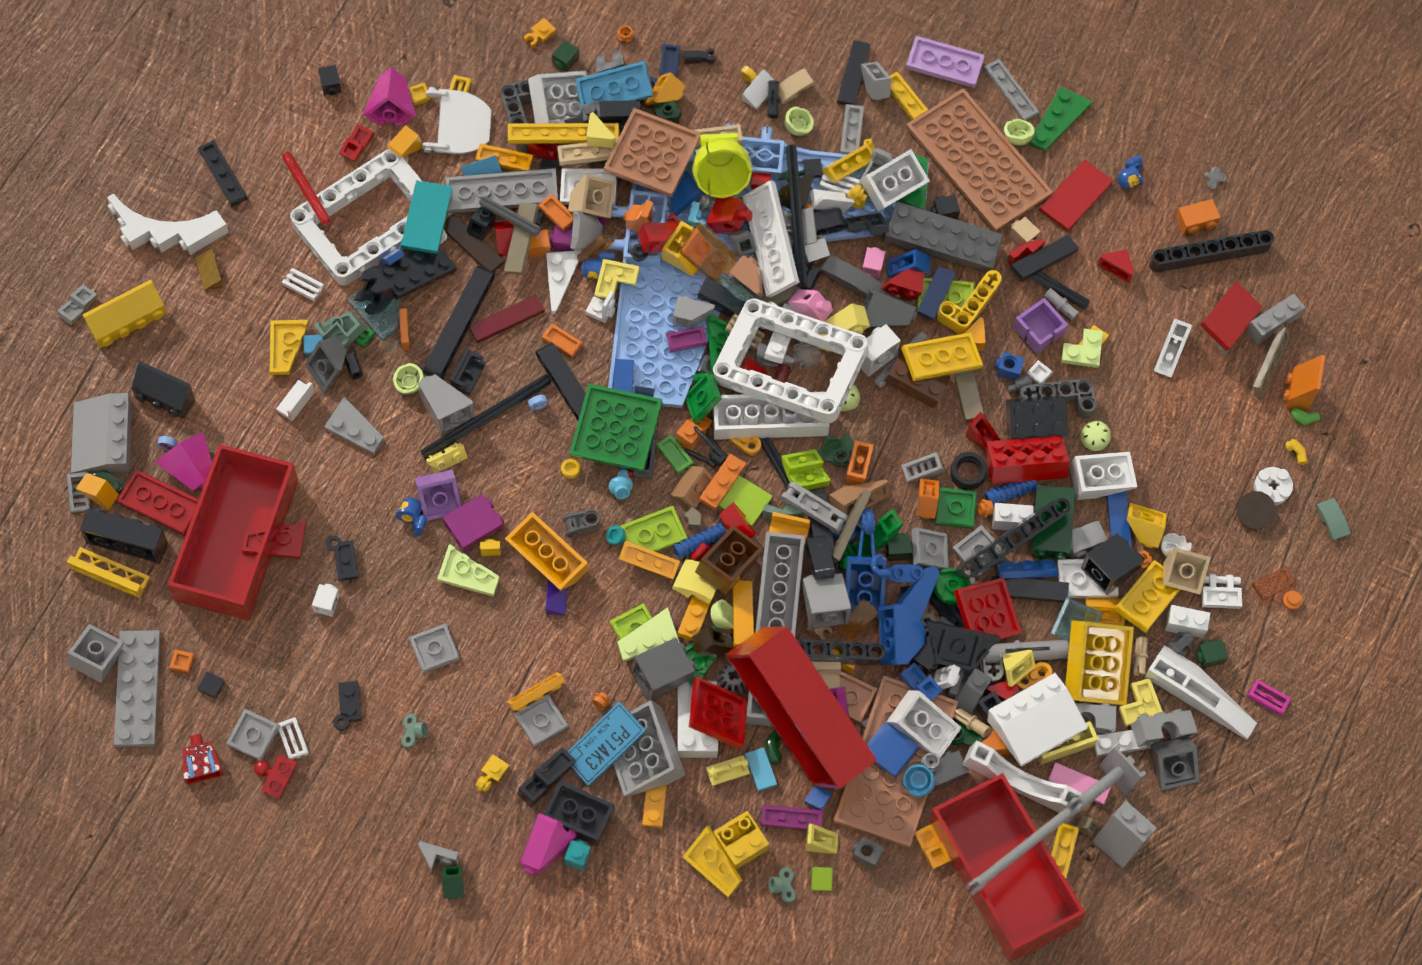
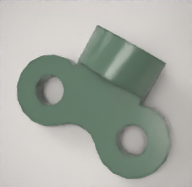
(413, 730)
(783, 885)

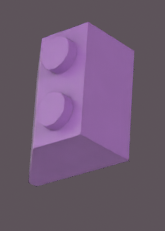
(438, 494)

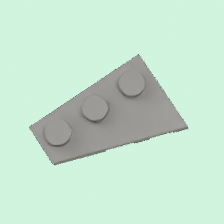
(353, 427)

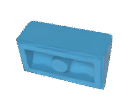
(485, 166)

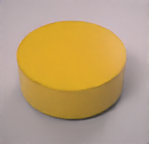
(748, 74)
(570, 468)

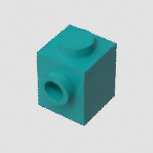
(577, 855)

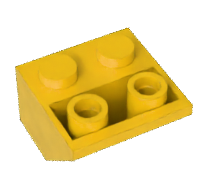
(670, 250)
(741, 840)

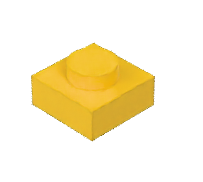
(490, 548)

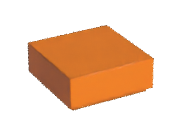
(182, 661)

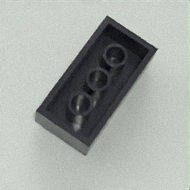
(124, 535)

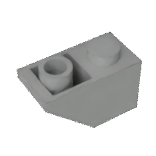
(691, 312)

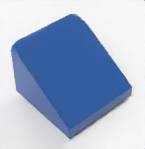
(818, 798)

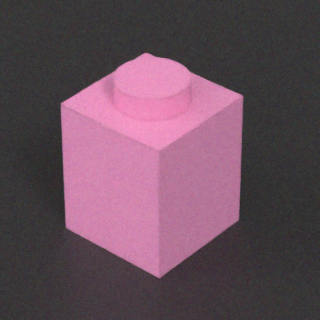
(873, 262)

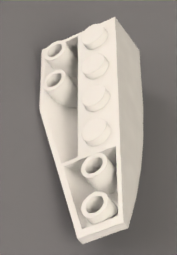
(1198, 690)

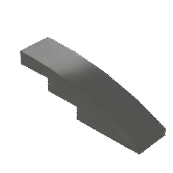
(850, 277)

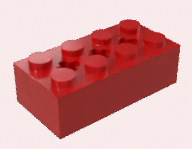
(1027, 459)

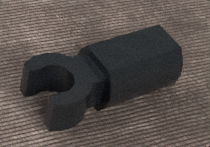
(699, 56)
(812, 276)
(353, 365)

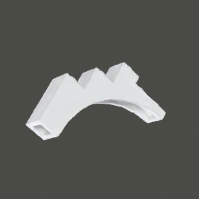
(162, 234)

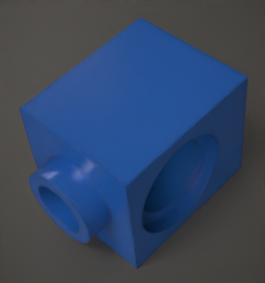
(1012, 360)

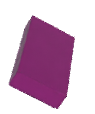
(686, 339)

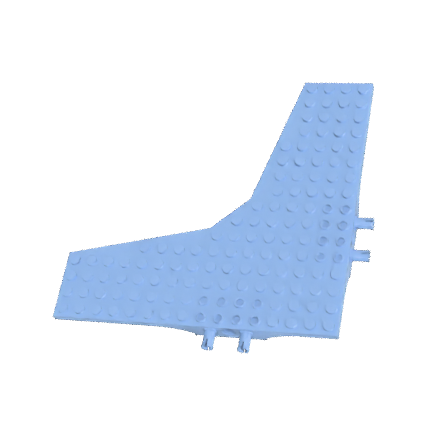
(648, 308)

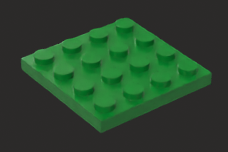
(616, 427)

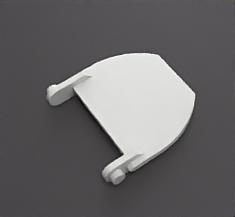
(462, 122)

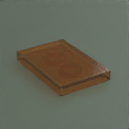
(708, 253)

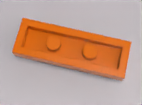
(722, 482)

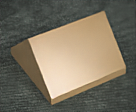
(1185, 570)

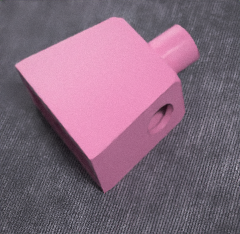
(811, 304)

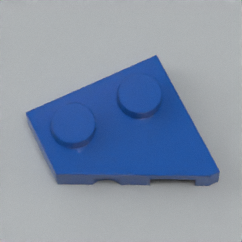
(685, 194)

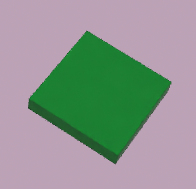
(703, 397)
(956, 508)

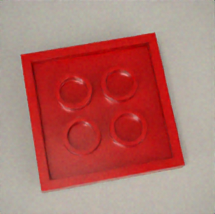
(988, 608)
(718, 713)

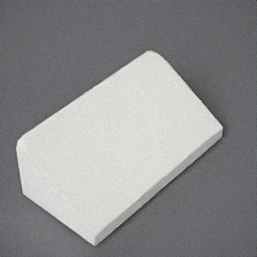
(757, 91)

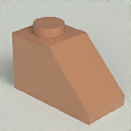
(748, 274)

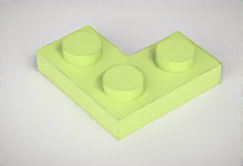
(1086, 354)

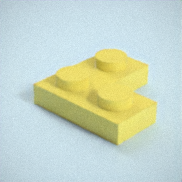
(615, 272)
(1145, 702)

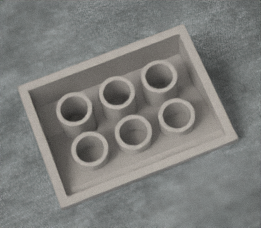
(102, 434)
(653, 757)

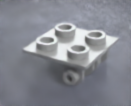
(809, 228)

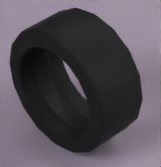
(968, 484)

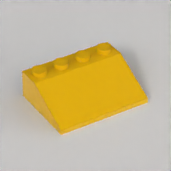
(1099, 662)

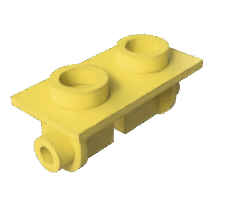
(452, 456)
(728, 770)

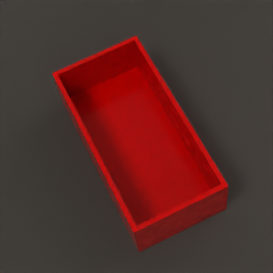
(238, 497)
(801, 707)
(1029, 898)

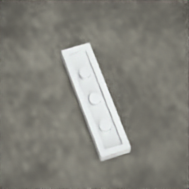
(778, 344)

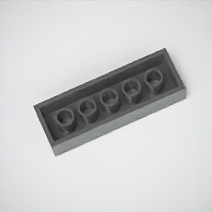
(943, 237)

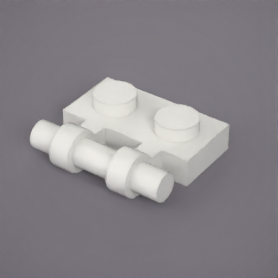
(1222, 596)

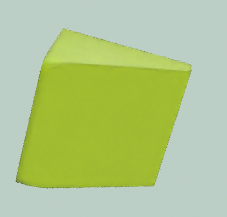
(821, 879)

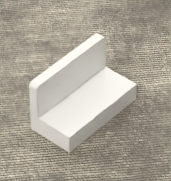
(829, 200)
(295, 400)

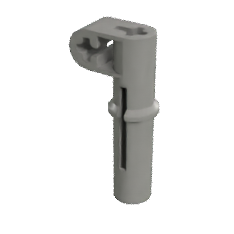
(1041, 651)

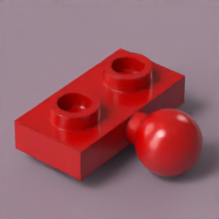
(278, 775)

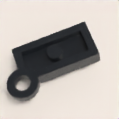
(344, 557)
(349, 704)

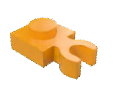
(541, 31)

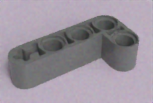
(515, 102)
(1074, 394)

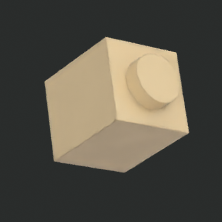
(1024, 231)

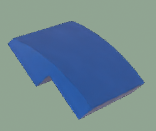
(892, 749)

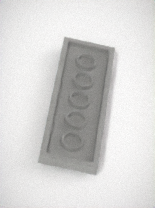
(504, 188)
(137, 689)

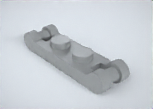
(814, 507)

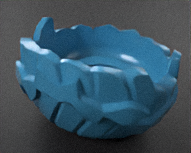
(919, 780)

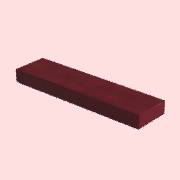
(506, 318)

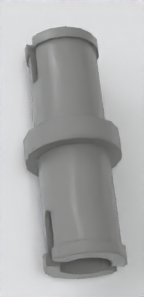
(1061, 304)

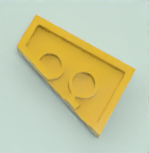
(285, 343)
(712, 862)

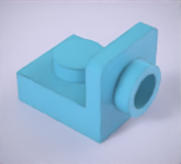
(695, 215)

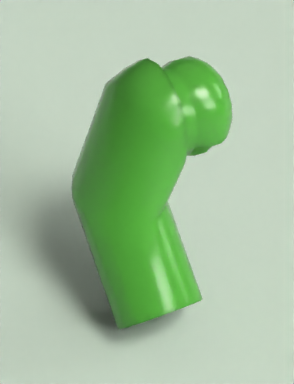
(1304, 418)

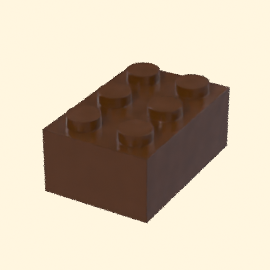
(729, 560)

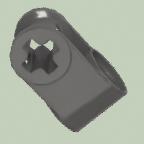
(580, 523)

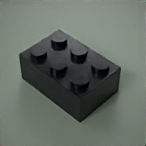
(1036, 417)
(580, 812)

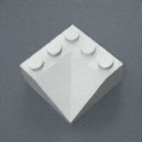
(555, 97)

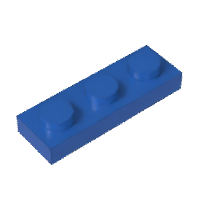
(1027, 569)

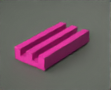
(1265, 703)

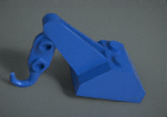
(859, 577)
(901, 623)

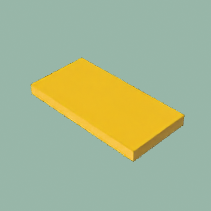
(942, 356)
(1147, 598)

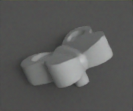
(1214, 177)

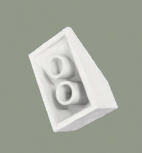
(1102, 475)
(924, 723)

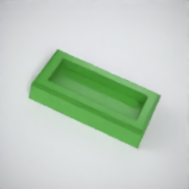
(674, 454)

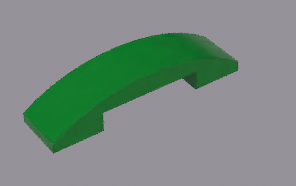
(884, 532)

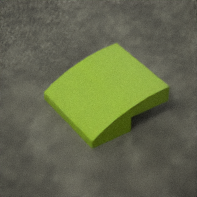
(806, 469)

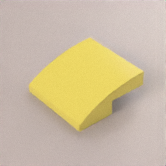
(691, 583)

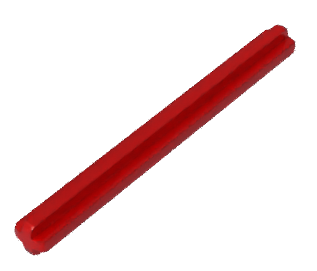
(306, 188)

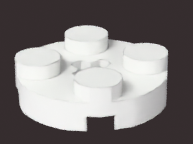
(1279, 477)

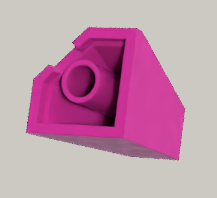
(390, 100)
(188, 462)
(545, 845)

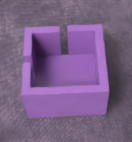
(1040, 325)

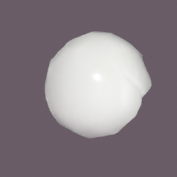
(1172, 540)

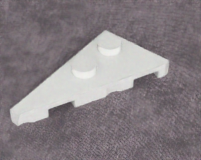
(560, 268)

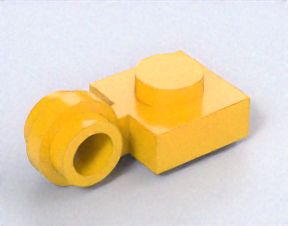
(858, 195)
(494, 770)

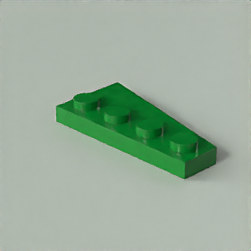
(1059, 116)

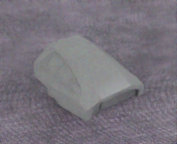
(585, 230)

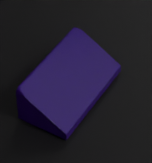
(555, 600)

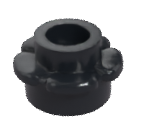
(638, 256)

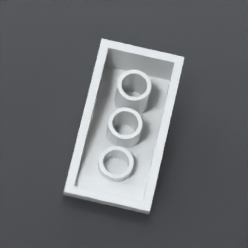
(689, 741)

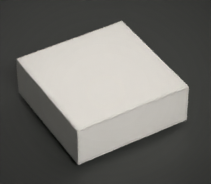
(1039, 373)

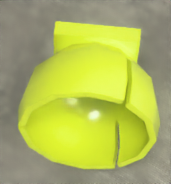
(721, 165)

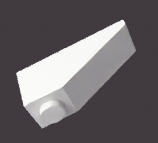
(1172, 347)

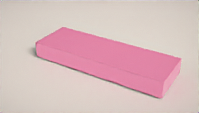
(1075, 780)

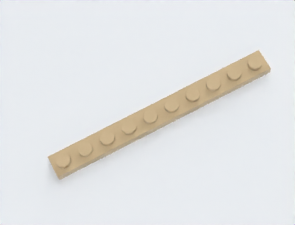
(582, 153)

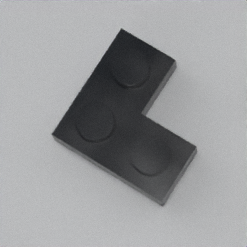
(873, 222)

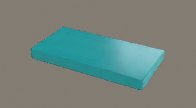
(426, 217)

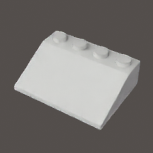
(1037, 719)

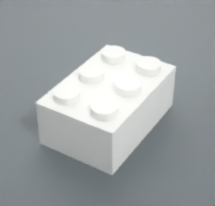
(894, 180)

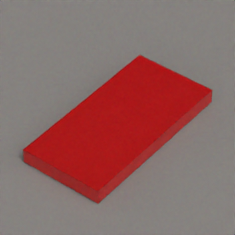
(1076, 195)
(1231, 316)
(158, 502)

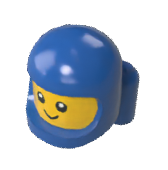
(1130, 176)
(591, 267)
(410, 513)

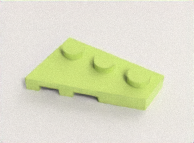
(465, 573)
(647, 636)

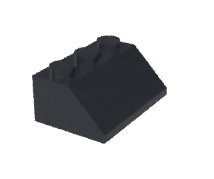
(162, 390)

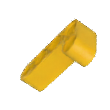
(977, 302)

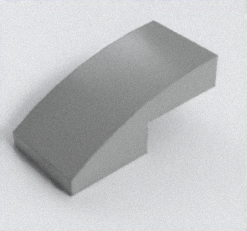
(78, 304)

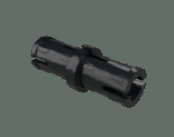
(773, 87)

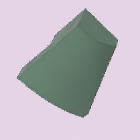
(345, 327)

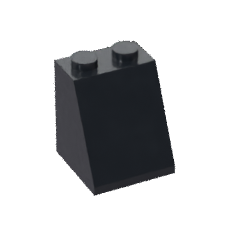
(1112, 563)

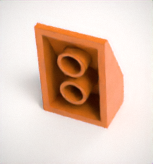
(1304, 384)

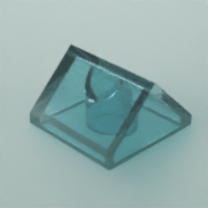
(1071, 612)

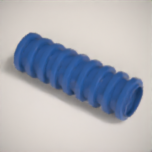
(1010, 491)
(690, 545)

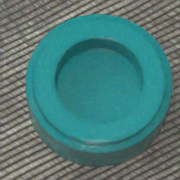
(616, 535)

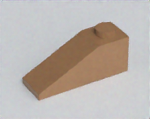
(846, 497)

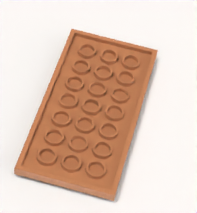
(979, 160)
(876, 800)

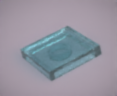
(737, 288)

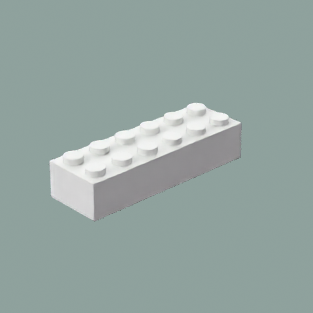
(751, 417)

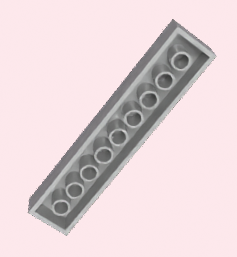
(777, 595)

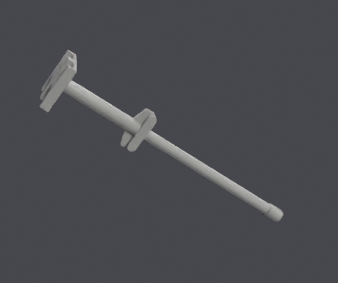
(1118, 771)

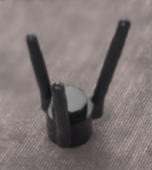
(717, 455)

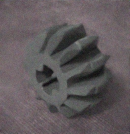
(724, 678)

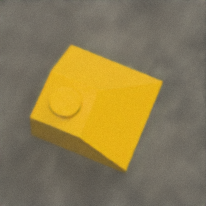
(1146, 524)

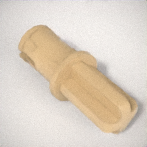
(1140, 656)
(972, 722)

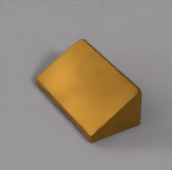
(208, 270)

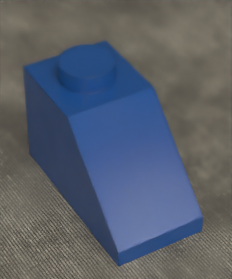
(913, 260)

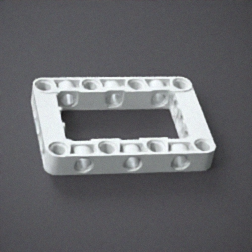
(345, 192)
(802, 329)

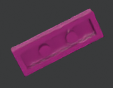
(790, 817)

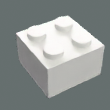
(882, 348)

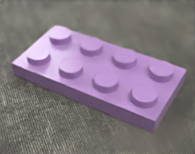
(945, 61)

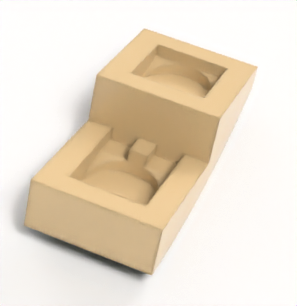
(793, 85)

